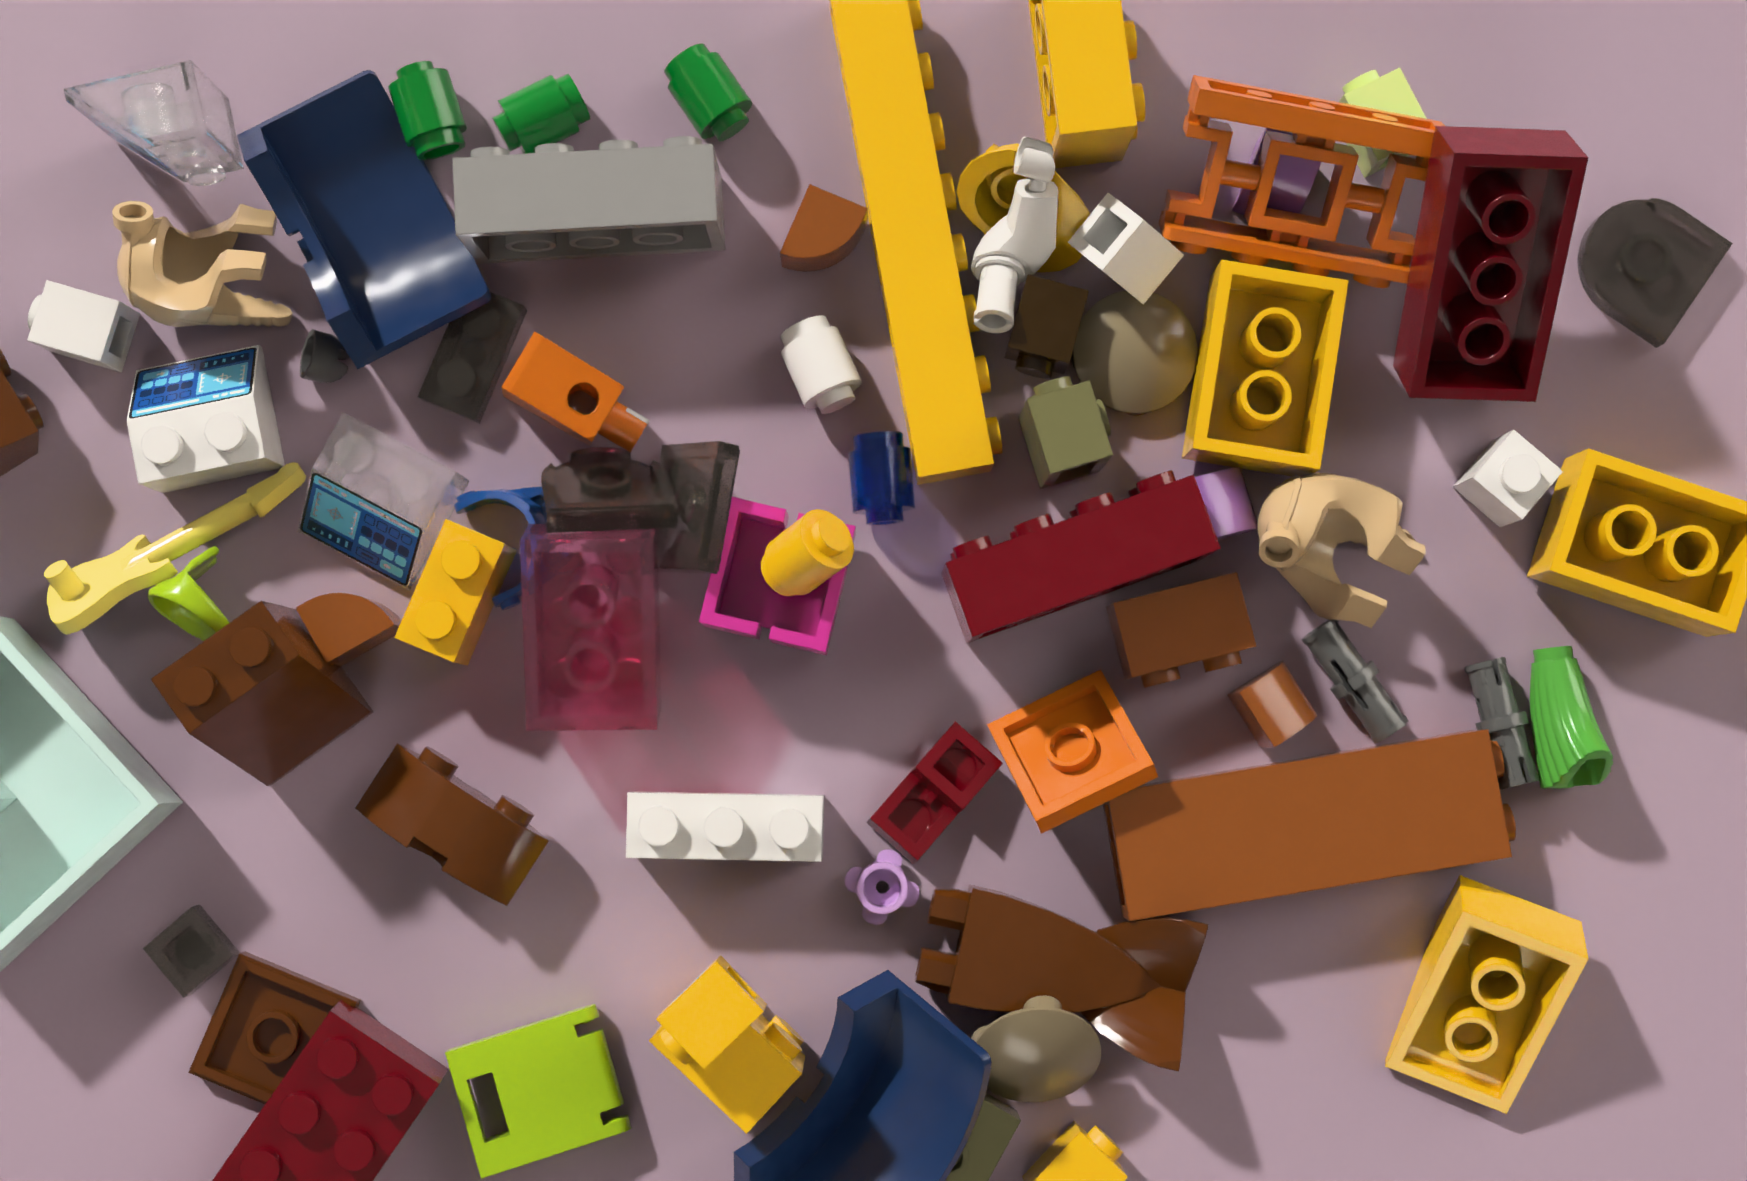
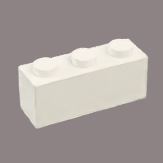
(725, 826)

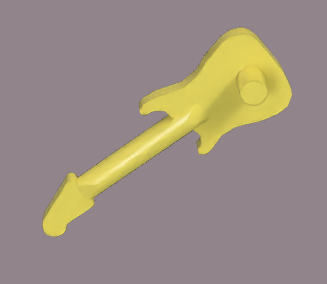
(92, 588)

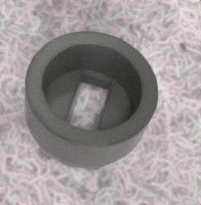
(321, 357)

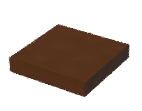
(262, 1026)

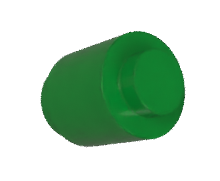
(708, 93)
(428, 110)
(541, 114)

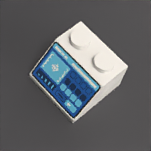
(203, 421)

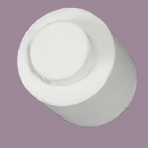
(820, 364)

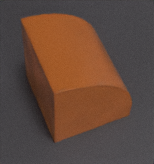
(823, 231)
(347, 625)
(1273, 706)

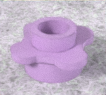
(899, 892)

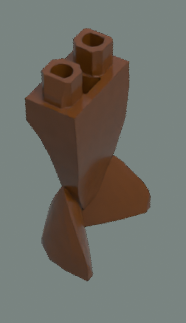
(1121, 978)

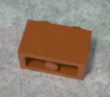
(1181, 627)

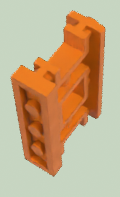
(1314, 130)

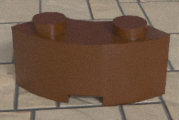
(438, 814)

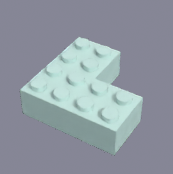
(68, 793)

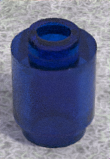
(881, 477)

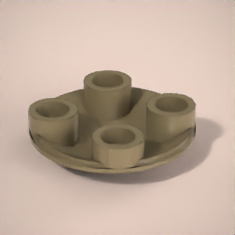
(1135, 352)
(1039, 1051)

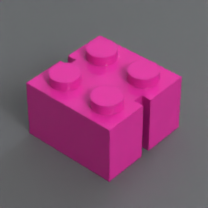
(744, 603)

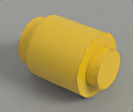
(807, 553)

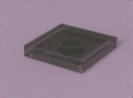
(703, 490)

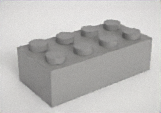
(589, 201)

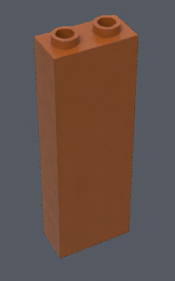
(1309, 824)

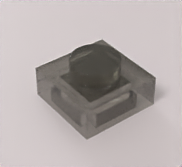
(191, 950)

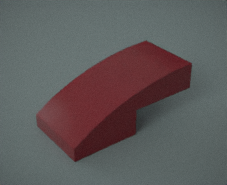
(934, 792)

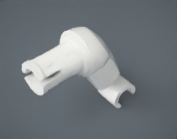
(1019, 240)

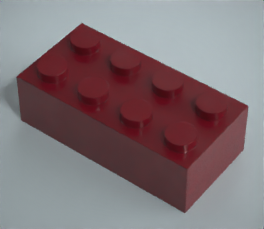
(1488, 262)
(1080, 558)
(338, 1105)

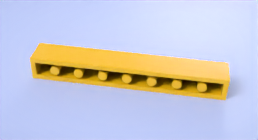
(913, 238)

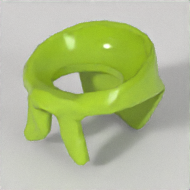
(185, 601)

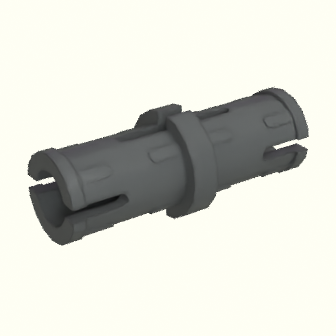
(1355, 680)
(1502, 717)

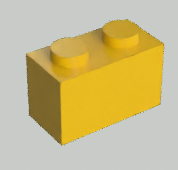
(455, 593)

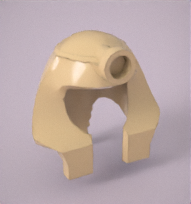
(183, 275)
(1307, 521)

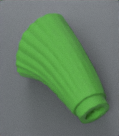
(1563, 724)

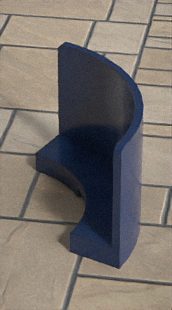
(368, 218)
(891, 1098)

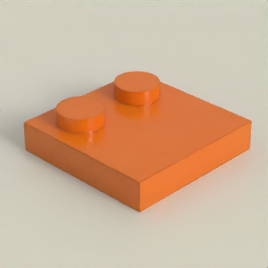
(1072, 751)

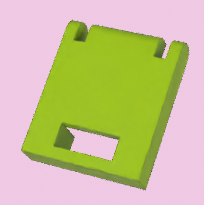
(547, 1086)

